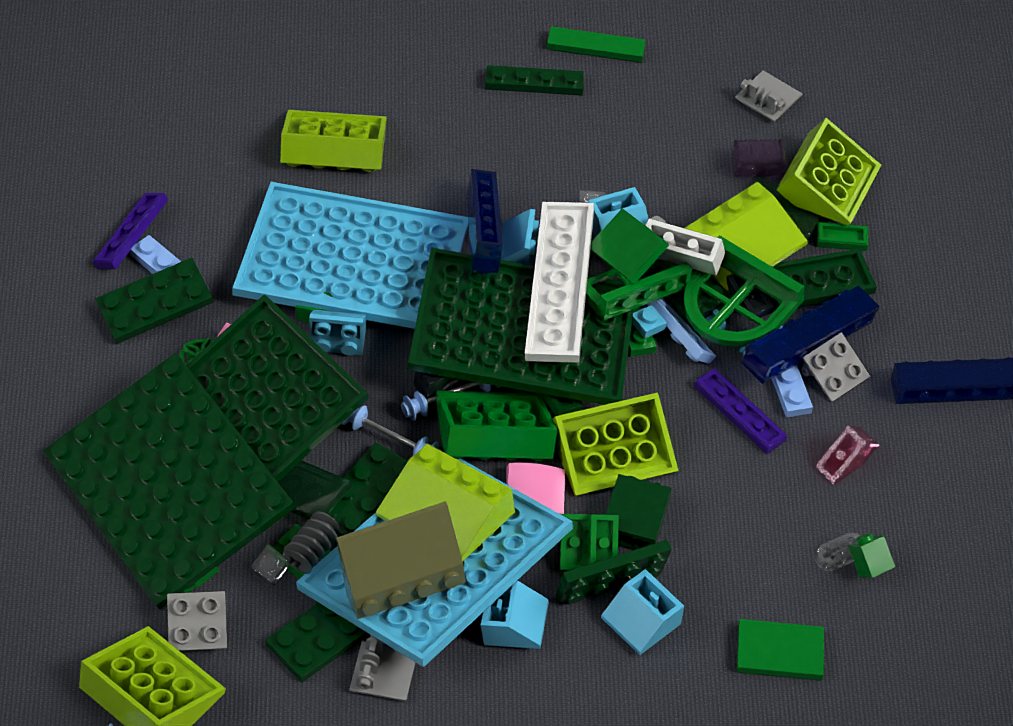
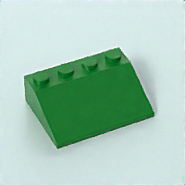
(495, 425)

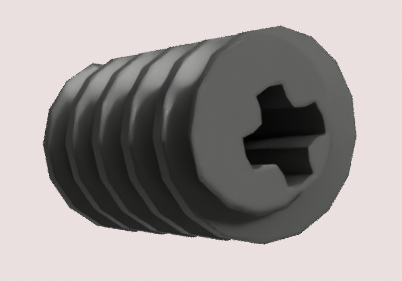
(311, 542)

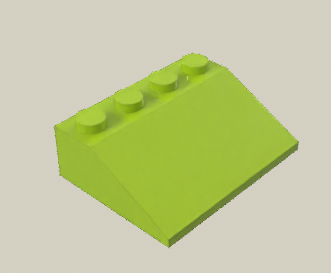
(333, 140)
(829, 174)
(755, 224)
(614, 440)
(474, 499)
(148, 682)

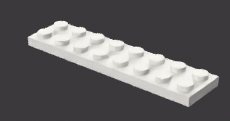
(559, 282)

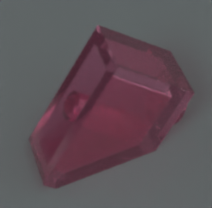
(847, 454)

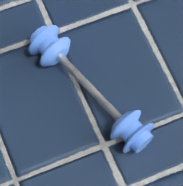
(419, 403)
(360, 416)

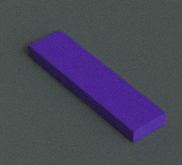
(130, 231)
(740, 411)

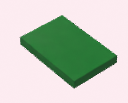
(628, 246)
(780, 649)

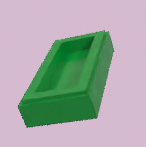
(842, 236)

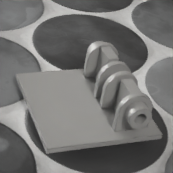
(767, 95)
(835, 367)
(197, 620)
(382, 671)

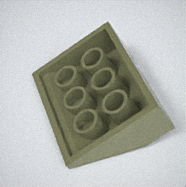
(400, 560)

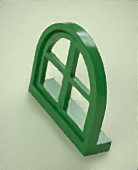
(757, 275)
(631, 296)

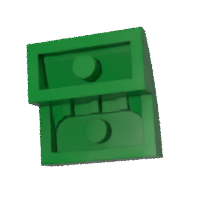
(589, 541)

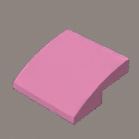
(538, 482)

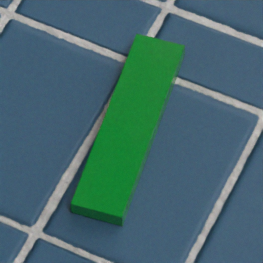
(596, 44)

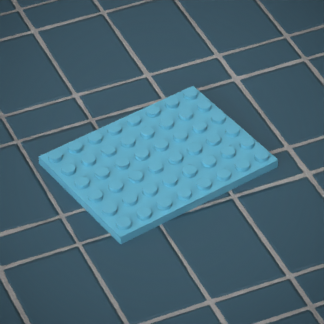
(344, 245)
(430, 623)

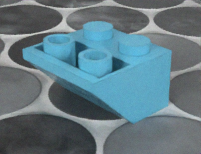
(609, 205)
(519, 239)
(338, 331)
(643, 612)
(515, 618)

